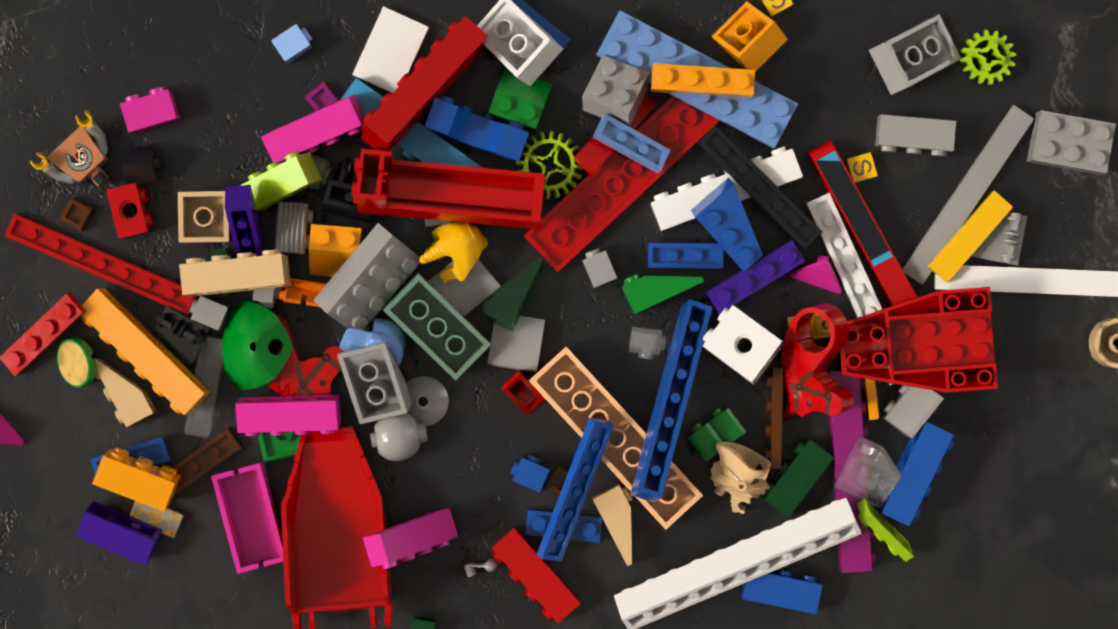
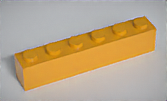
(144, 352)

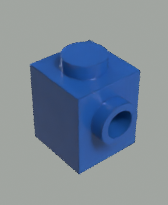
(530, 472)

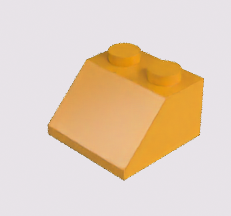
(750, 37)
(331, 247)

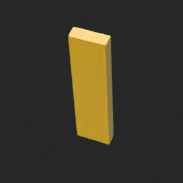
(970, 236)

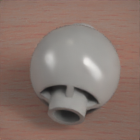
(398, 437)

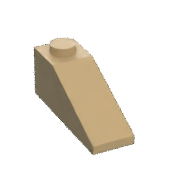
(616, 513)

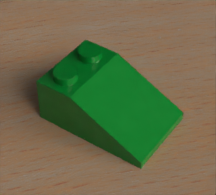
(651, 290)

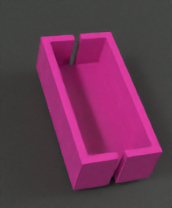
(249, 516)

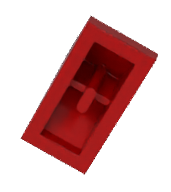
(522, 393)

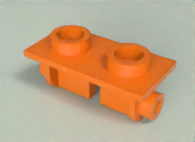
(300, 291)

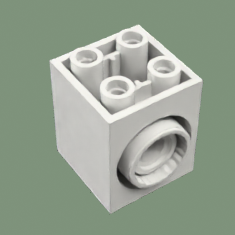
(731, 332)

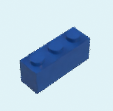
(784, 591)

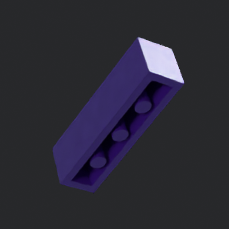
(755, 277)

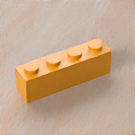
(702, 80)

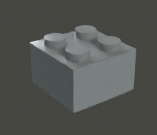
(615, 90)

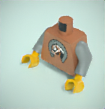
(78, 156)

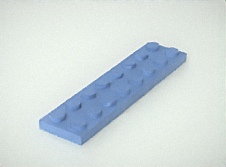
(641, 45)

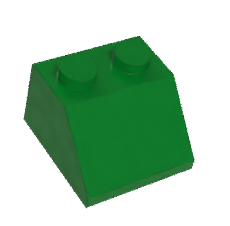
(518, 101)

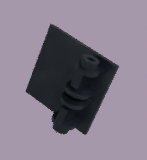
(180, 335)

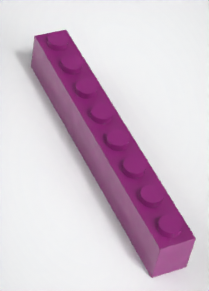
(845, 430)

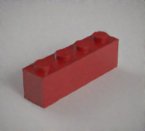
(536, 575)

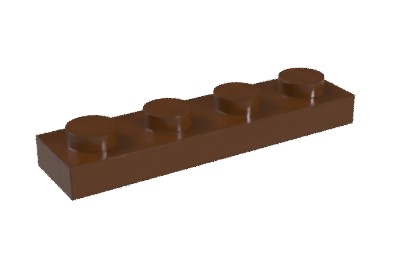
(774, 406)

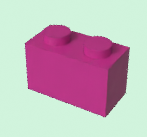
(150, 110)

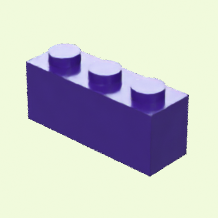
(243, 220)
(119, 533)

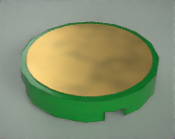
(76, 362)

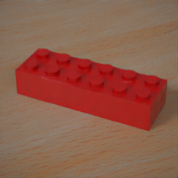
(417, 91)

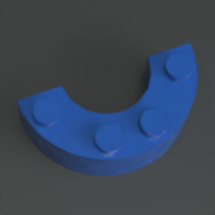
(474, 130)

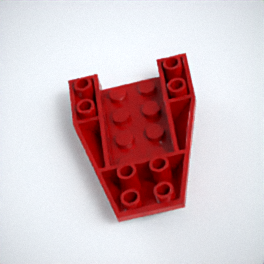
(926, 343)

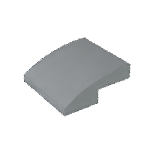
(519, 347)

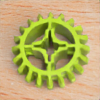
(557, 144)

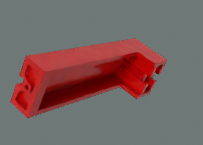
(446, 191)

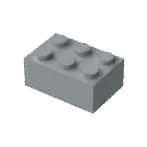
(1071, 142)

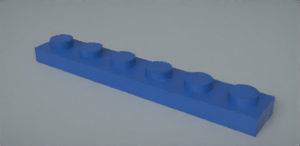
(575, 489)

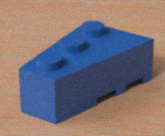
(728, 224)

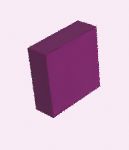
(321, 97)

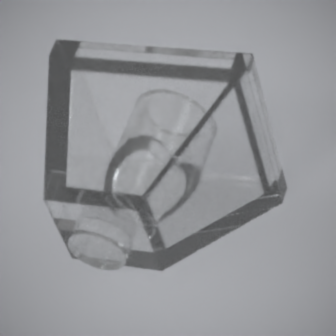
(868, 473)

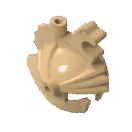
(737, 474)

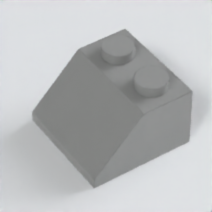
(911, 409)

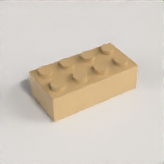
(234, 275)

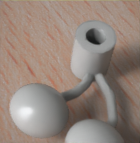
(490, 565)

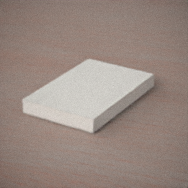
(390, 50)

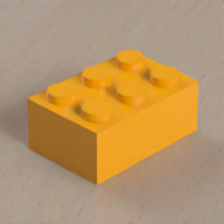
(137, 478)

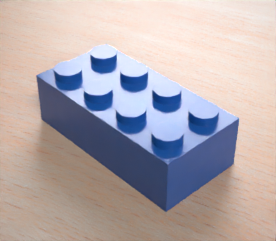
(917, 468)

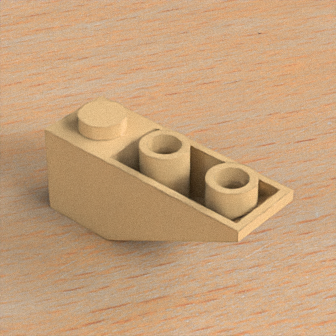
(129, 398)

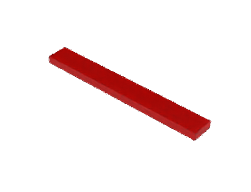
(99, 263)

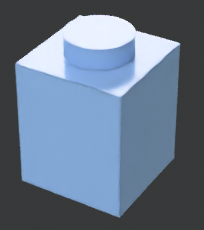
(293, 43)

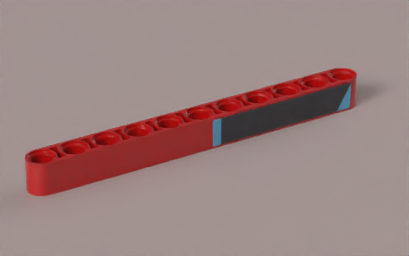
(861, 224)

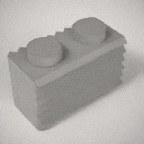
(293, 227)

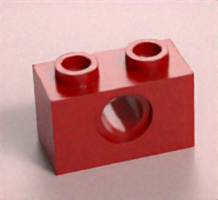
(119, 200)

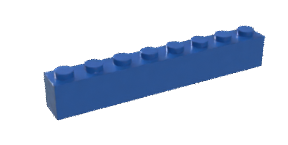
(671, 401)

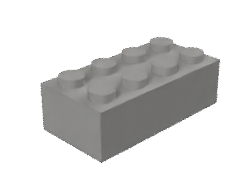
(367, 279)

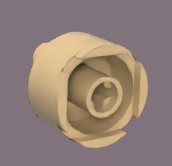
(1101, 342)

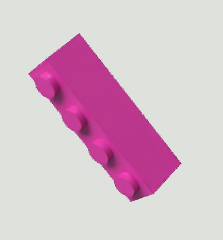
(315, 128)
(288, 414)
(409, 538)

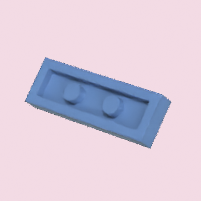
(631, 143)

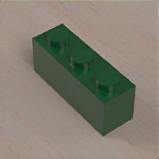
(797, 476)

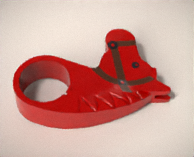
(805, 365)
(307, 375)

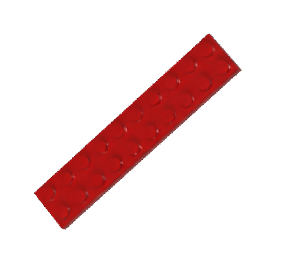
(615, 185)

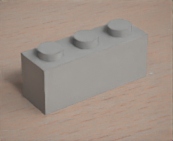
(915, 135)

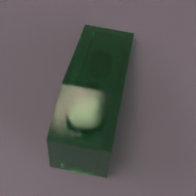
(510, 299)

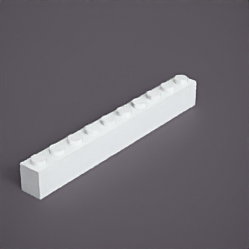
(737, 564)

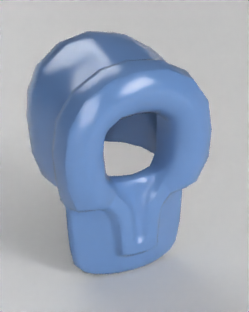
(379, 331)

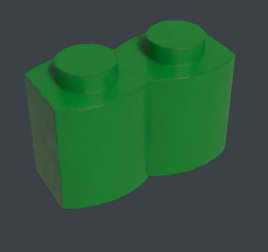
(720, 428)

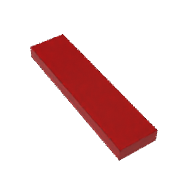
(596, 152)

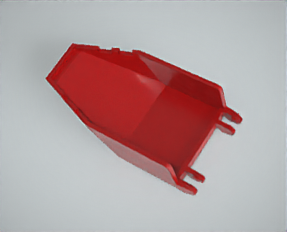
(324, 519)

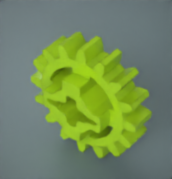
(998, 59)

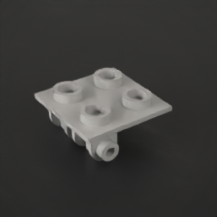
(1004, 241)

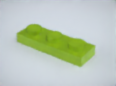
(884, 530)

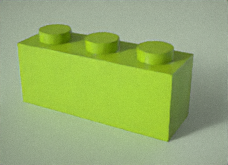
(283, 179)

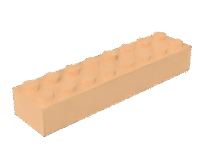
(580, 397)

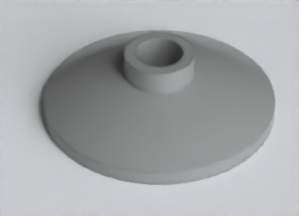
(437, 399)

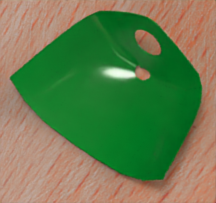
(249, 324)

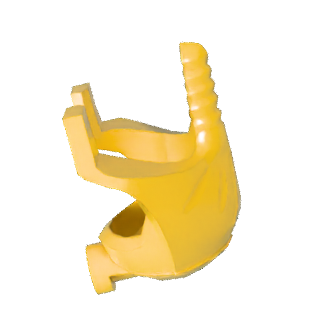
(460, 242)

